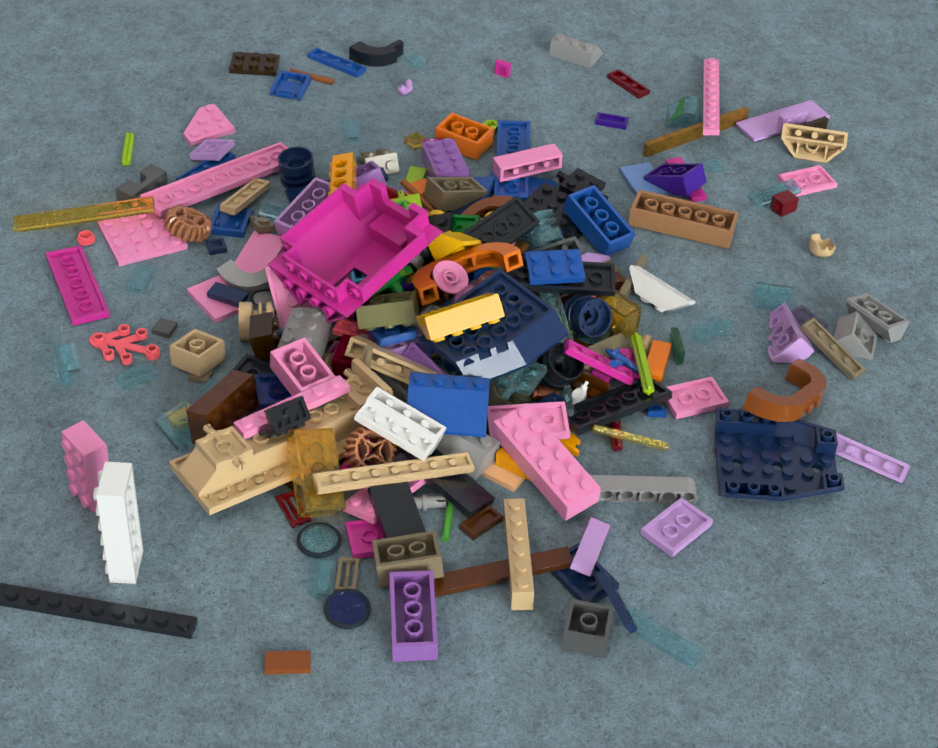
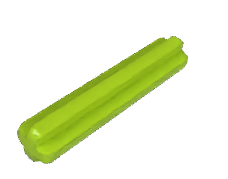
(127, 149)

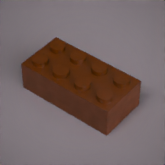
(223, 404)

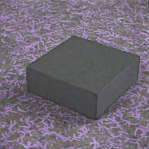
(164, 328)

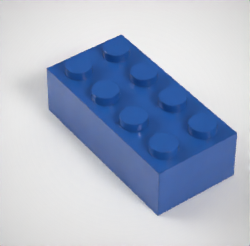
(598, 221)

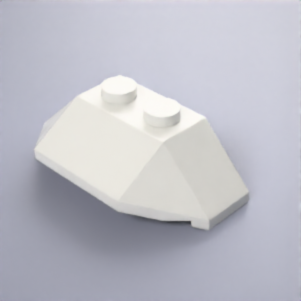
(657, 291)

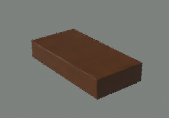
(481, 522)

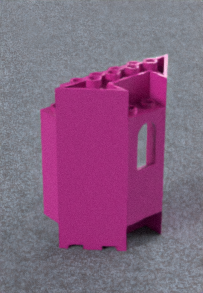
(349, 233)

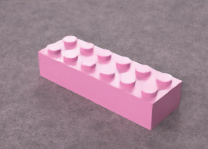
(546, 461)

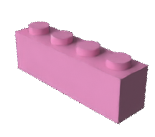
(527, 162)

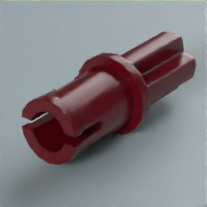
(616, 443)

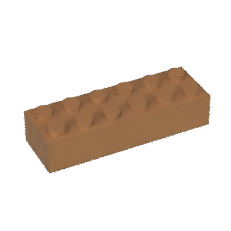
(683, 218)

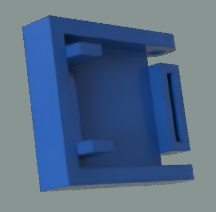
(290, 89)
(230, 225)

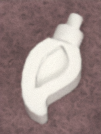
(580, 393)

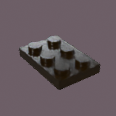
(254, 64)

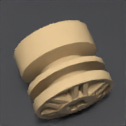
(245, 311)

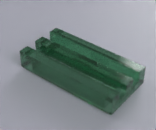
(677, 346)

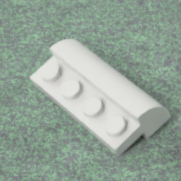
(400, 424)

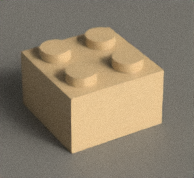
(197, 352)

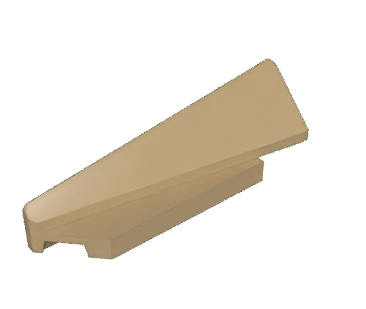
(385, 360)

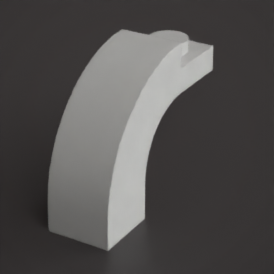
(242, 280)

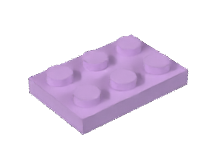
(676, 527)

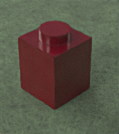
(784, 203)

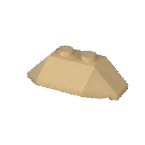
(813, 143)

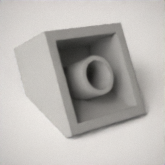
(856, 335)

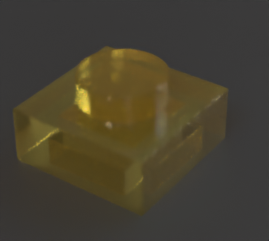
(414, 140)

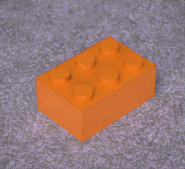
(470, 136)

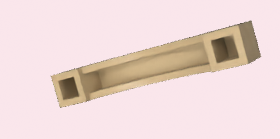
(518, 554)

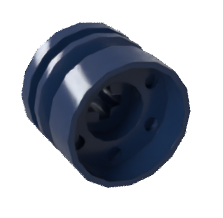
(296, 167)
(588, 315)

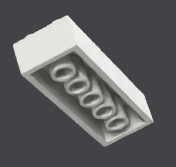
(119, 522)

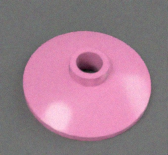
(450, 276)

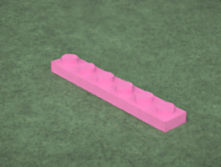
(313, 397)

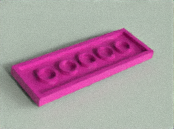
(77, 285)

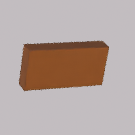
(287, 662)

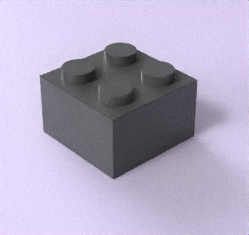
(587, 628)

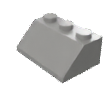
(574, 50)
(878, 316)
(480, 449)

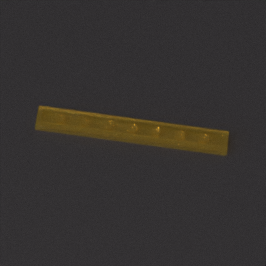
(84, 214)

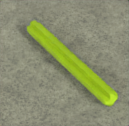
(642, 363)

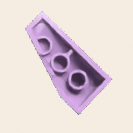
(787, 338)

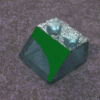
(683, 112)

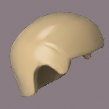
(821, 247)

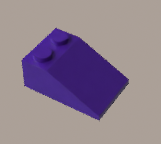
(678, 177)

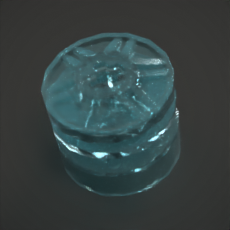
(544, 233)

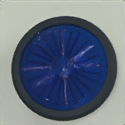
(347, 608)

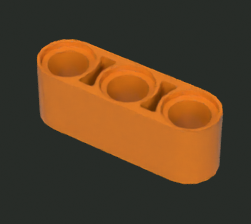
(658, 358)

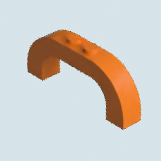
(473, 258)

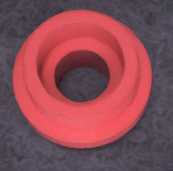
(86, 238)

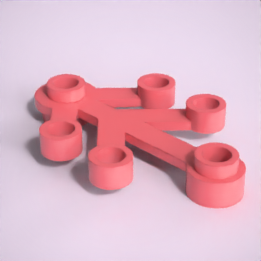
(103, 340)

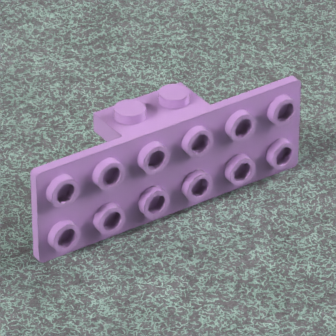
(772, 122)

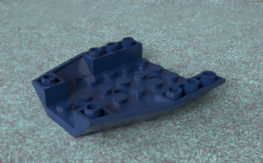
(505, 346)
(764, 443)

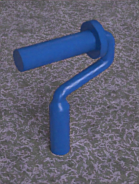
(618, 360)

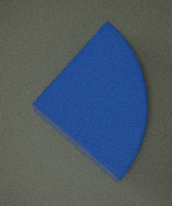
(656, 411)

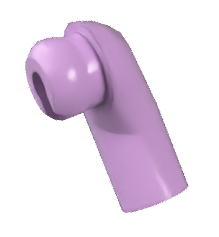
(405, 89)

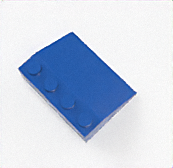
(452, 401)

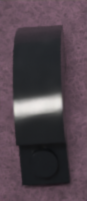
(376, 56)

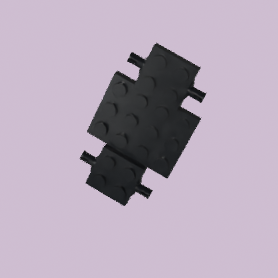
(549, 197)

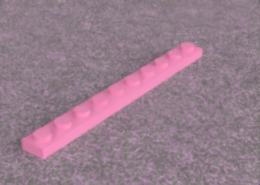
(711, 113)

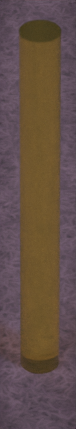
(630, 437)

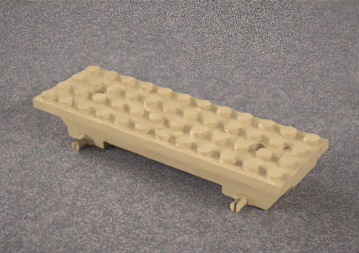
(234, 469)

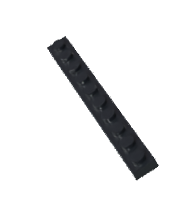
(97, 611)

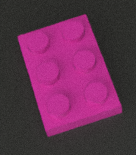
(360, 537)

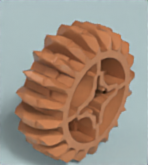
(187, 224)
(358, 441)

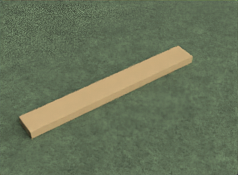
(392, 473)

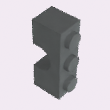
(150, 178)

